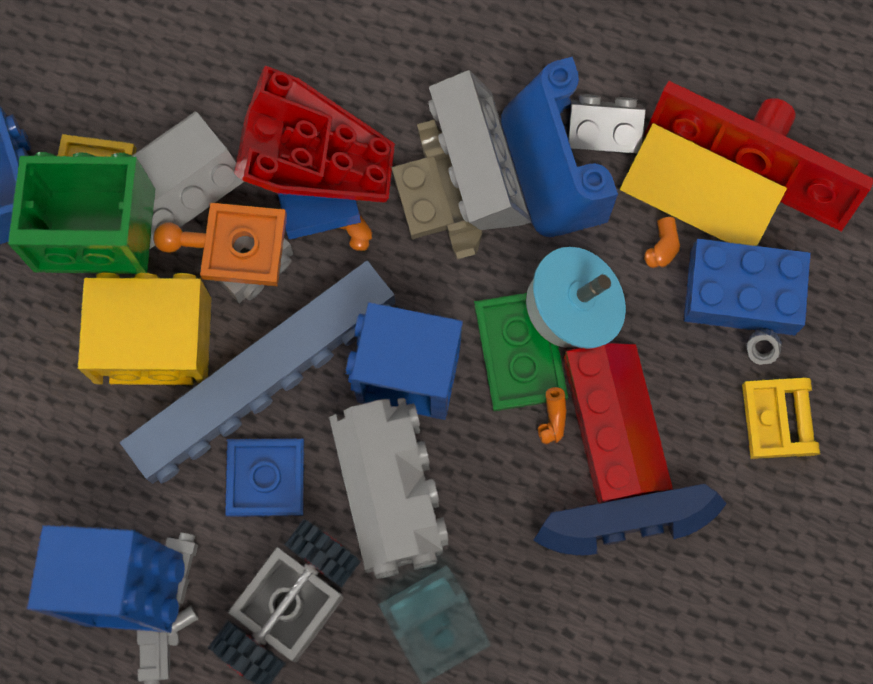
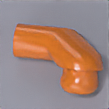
(360, 235)
(666, 247)
(556, 416)

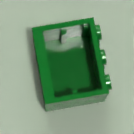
(82, 214)

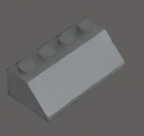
(478, 153)
(187, 171)

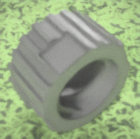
(767, 358)

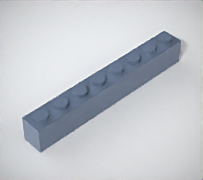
(255, 375)

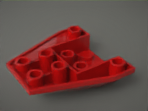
(310, 145)

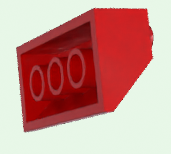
(616, 422)

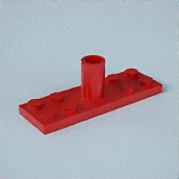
(812, 180)

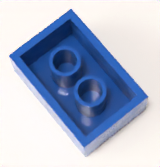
(747, 287)

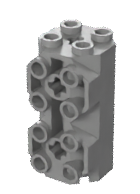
(388, 486)

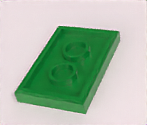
(516, 356)

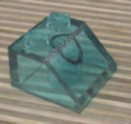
(434, 624)

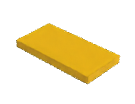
(702, 188)

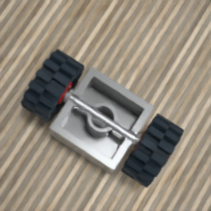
(285, 605)

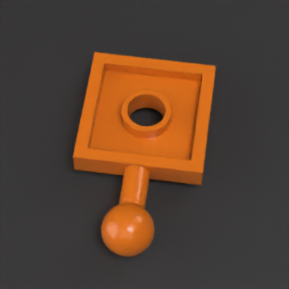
(224, 227)

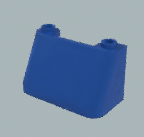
(555, 190)

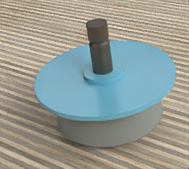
(576, 299)

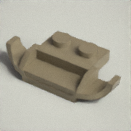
(431, 198)

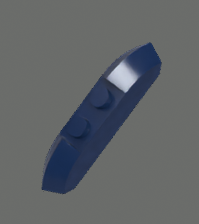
(680, 509)

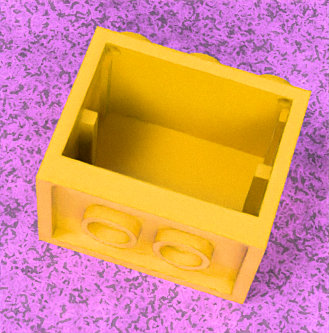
(145, 329)

